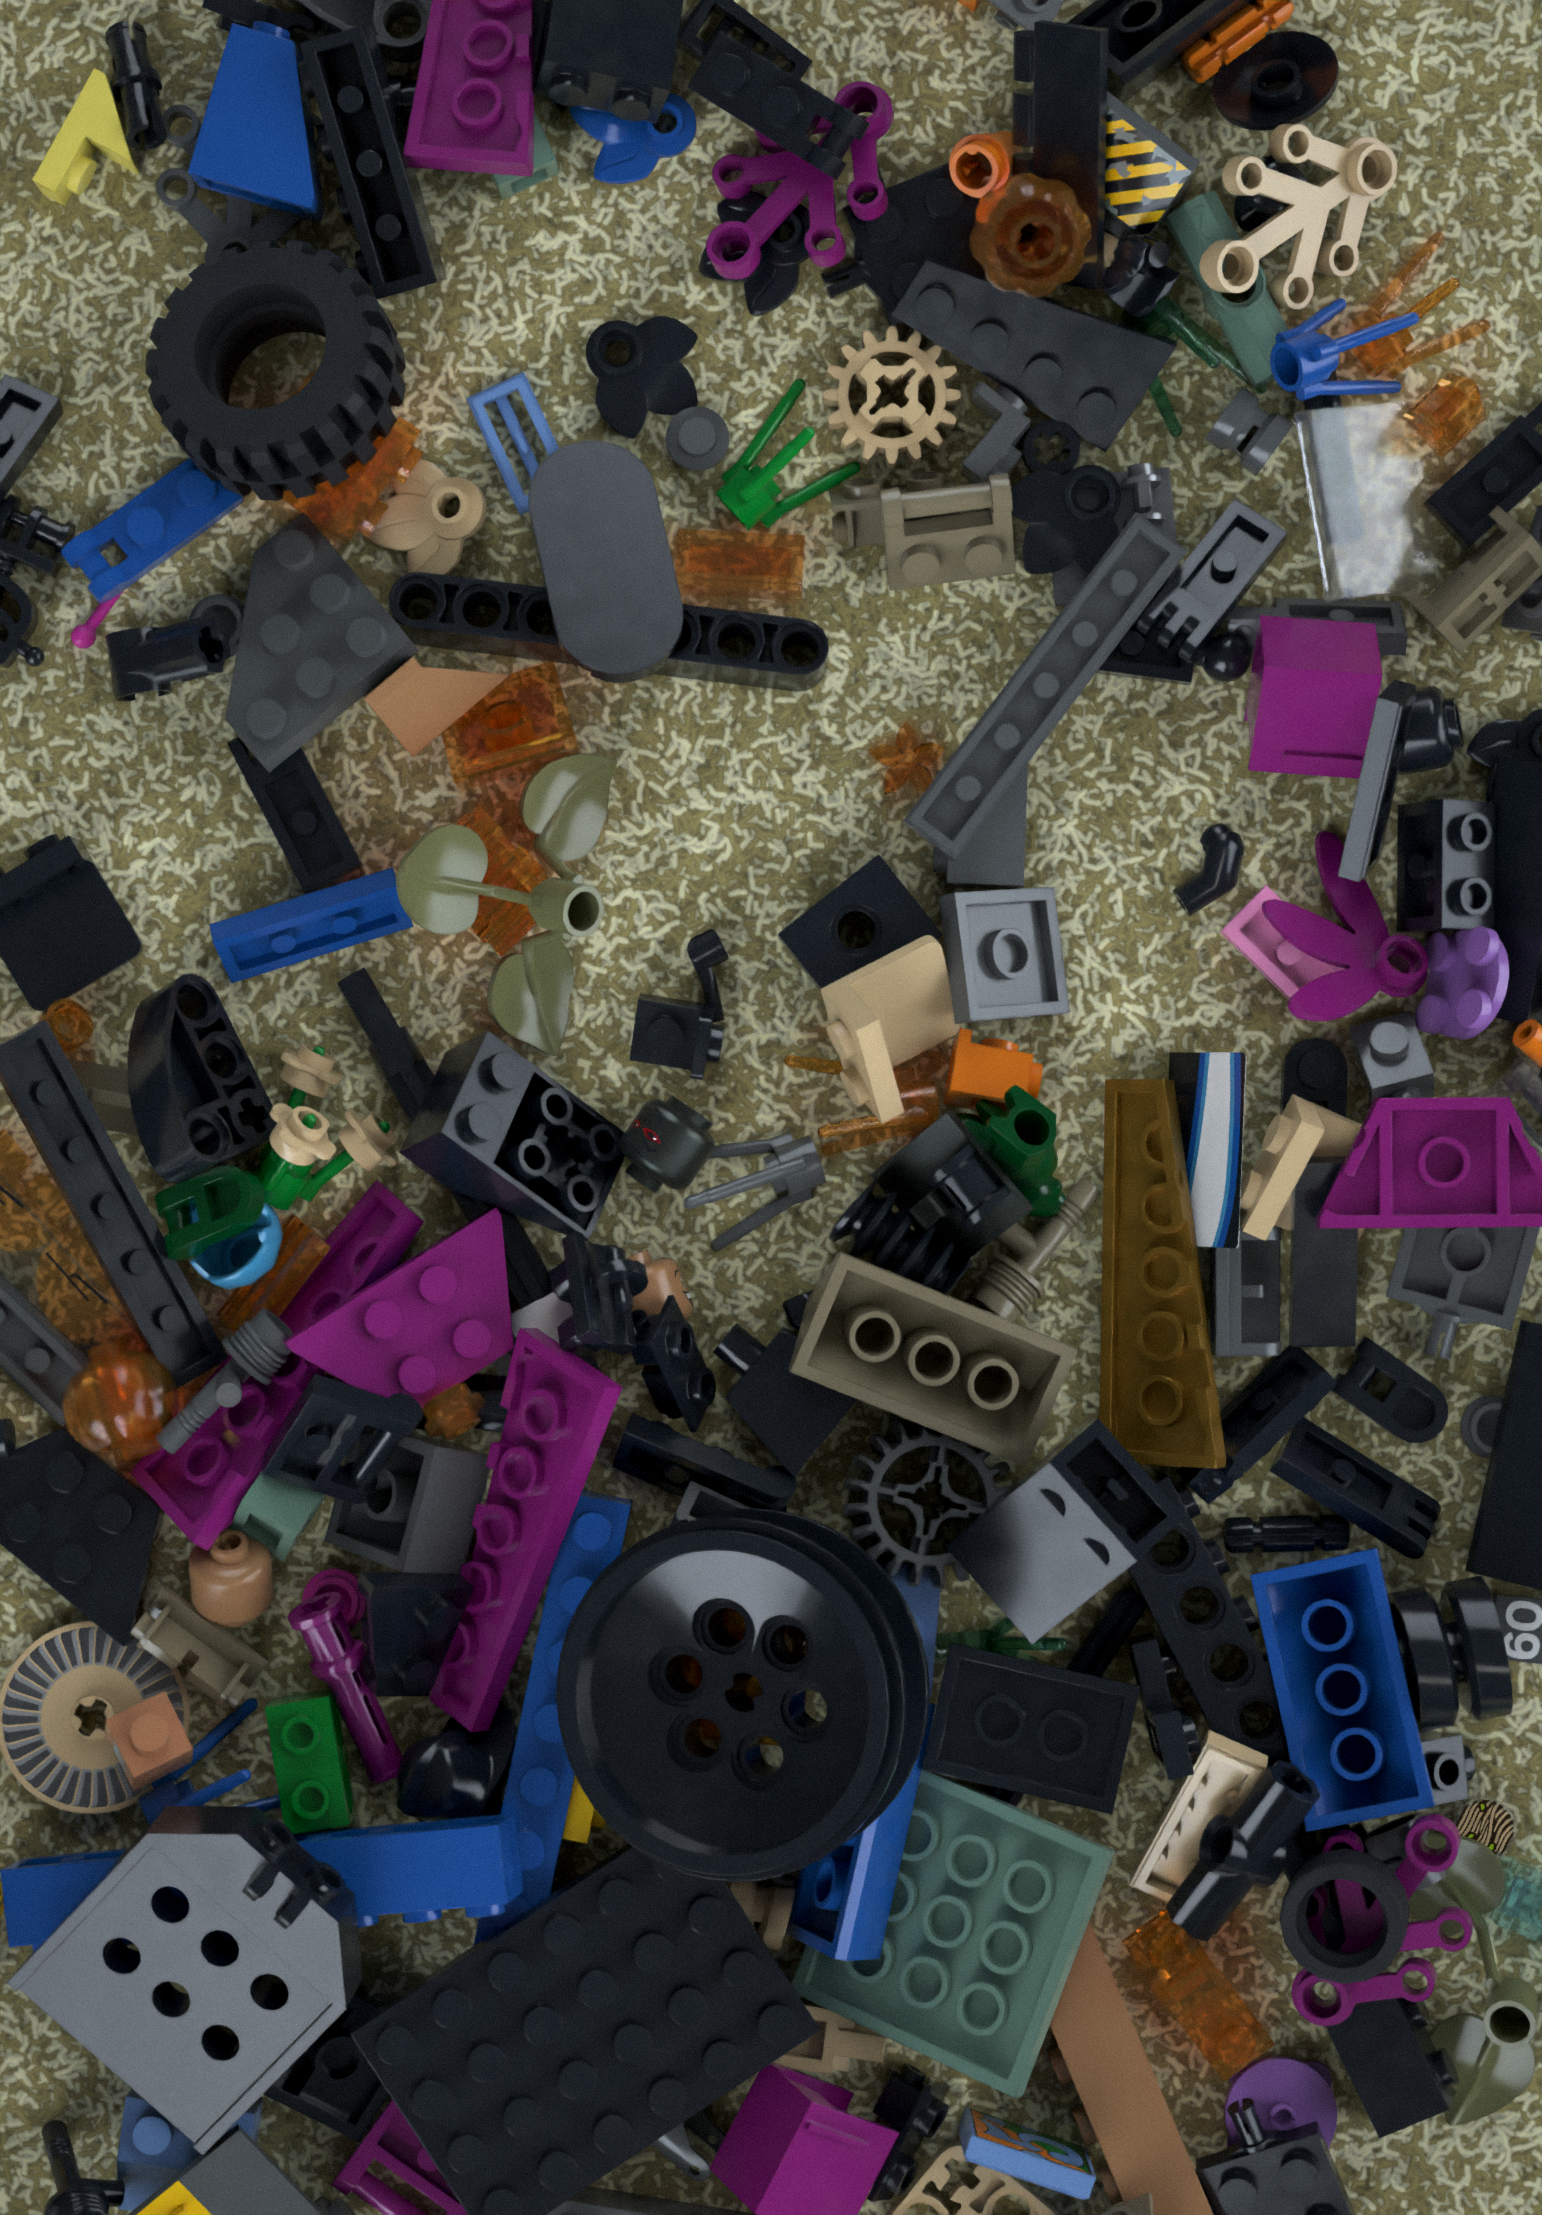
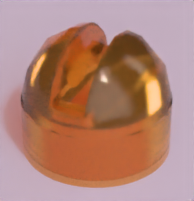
(77, 1019)

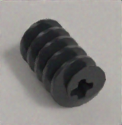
(894, 1243)

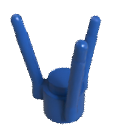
(1306, 359)
(171, 1793)

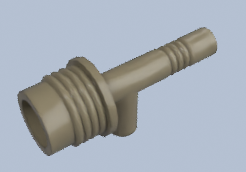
(1010, 1285)

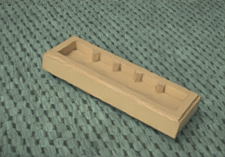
(1219, 1785)

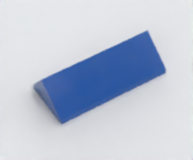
(1343, 1688)
(848, 1894)

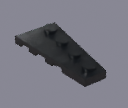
(1045, 352)

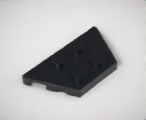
(80, 1528)

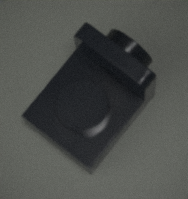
(676, 1034)

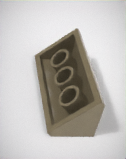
(930, 1358)

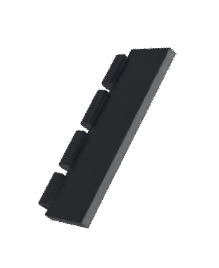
(1065, 121)

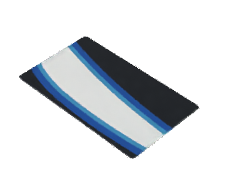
(1212, 1127)

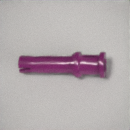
(339, 1662)

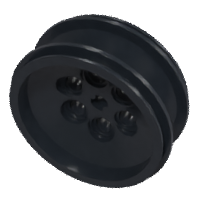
(637, 1720)

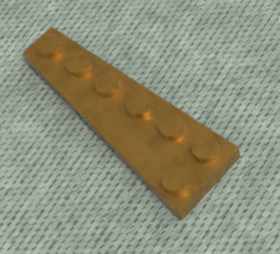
(1154, 1323)

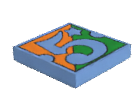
(1026, 2154)

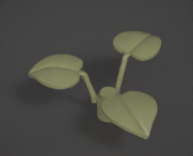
(444, 873)
(1494, 2051)

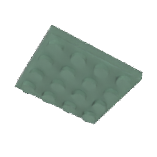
(973, 1935)

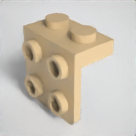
(888, 1017)
(1288, 1145)

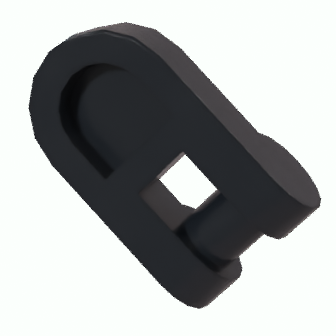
(1316, 1073)
(1410, 1407)

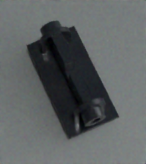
(673, 1364)
(914, 2113)

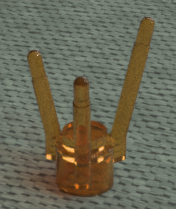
(1390, 351)
(917, 1097)

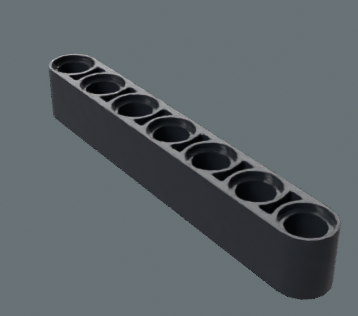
(522, 603)

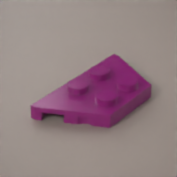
(1437, 1168)
(422, 1321)

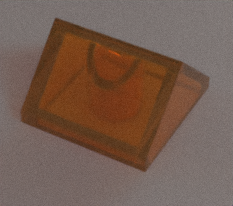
(511, 730)

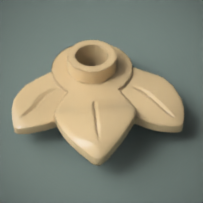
(419, 522)

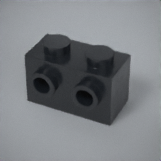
(1395, 2063)

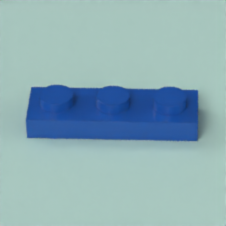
(309, 925)

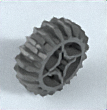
(875, 1489)

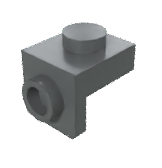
(997, 449)
(1392, 1058)

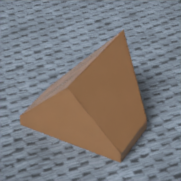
(425, 701)

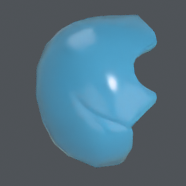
(243, 1258)

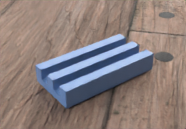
(499, 394)

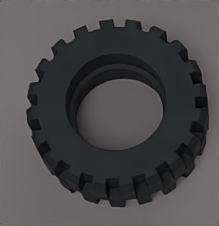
(233, 312)

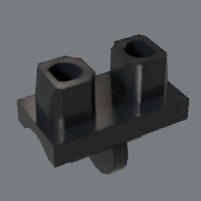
(600, 1289)

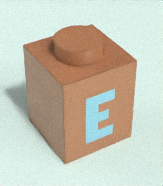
(149, 1741)

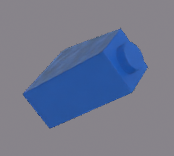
(260, 126)

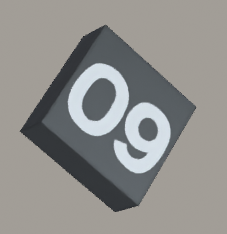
(1521, 1626)

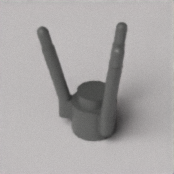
(791, 1168)

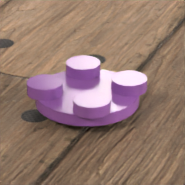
(1463, 983)
(1284, 2095)

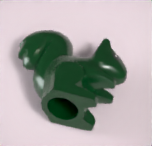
(1021, 1146)

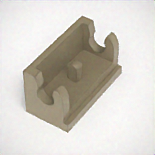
(1482, 584)

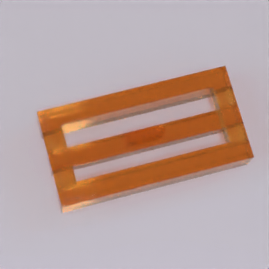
(297, 1259)

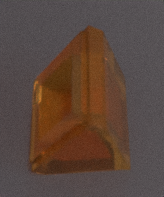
(1447, 413)

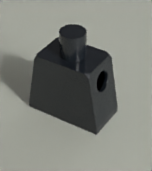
(779, 1406)

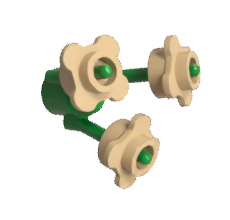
(303, 1135)

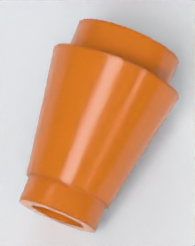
(982, 162)

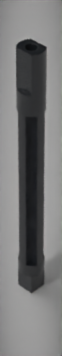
(409, 1081)

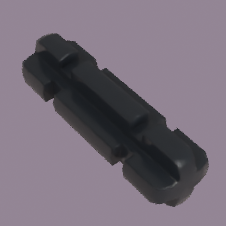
(1286, 1534)

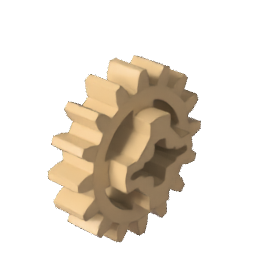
(911, 418)

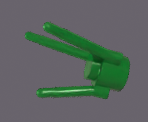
(752, 492)

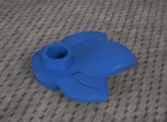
(635, 147)

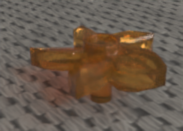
(907, 761)

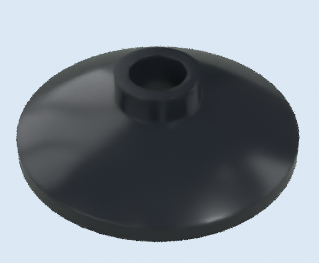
(1277, 81)

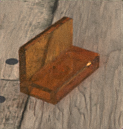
(740, 565)

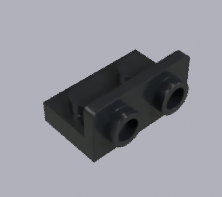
(1445, 865)

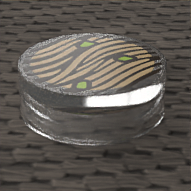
(1485, 1821)

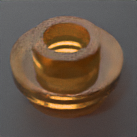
(453, 1411)

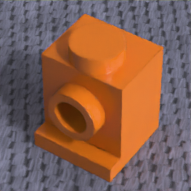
(988, 1071)

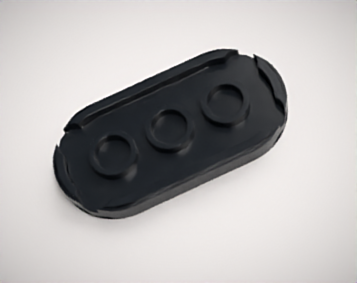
(605, 561)

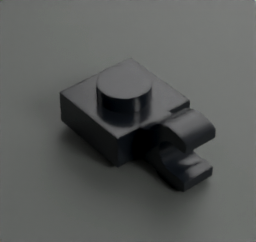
(247, 11)

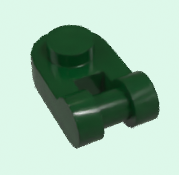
(226, 1205)

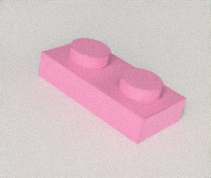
(1268, 951)

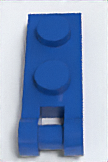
(150, 529)

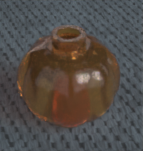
(1047, 259)
(121, 1401)

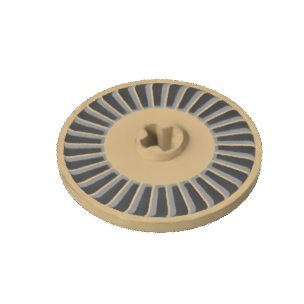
(40, 1723)

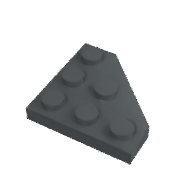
(306, 644)

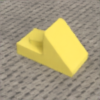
(91, 126)

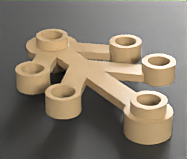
(1304, 215)

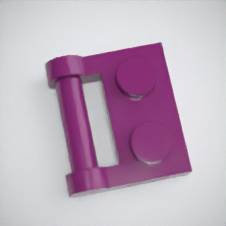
(399, 2149)

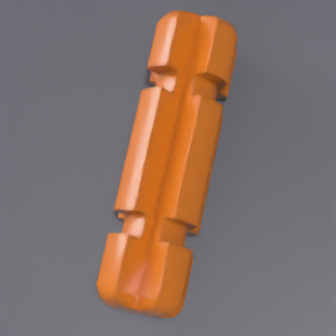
(1234, 37)

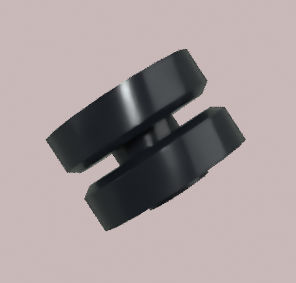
(1453, 1653)

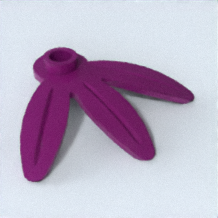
(1363, 950)

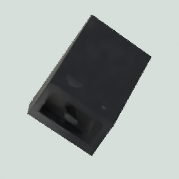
(514, 1138)
(1065, 1530)

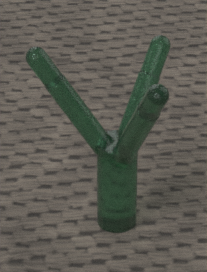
(994, 1640)

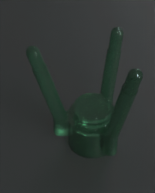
(1174, 323)

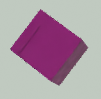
(1312, 696)
(800, 2148)

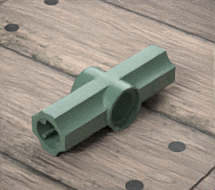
(1248, 324)

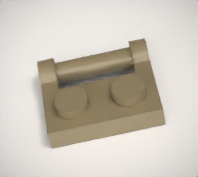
(949, 545)

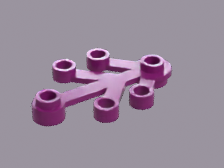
(799, 181)
(1365, 1925)

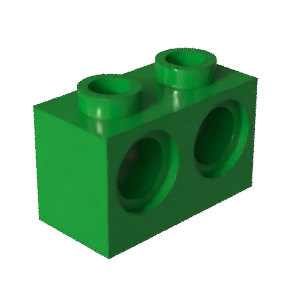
(310, 1761)

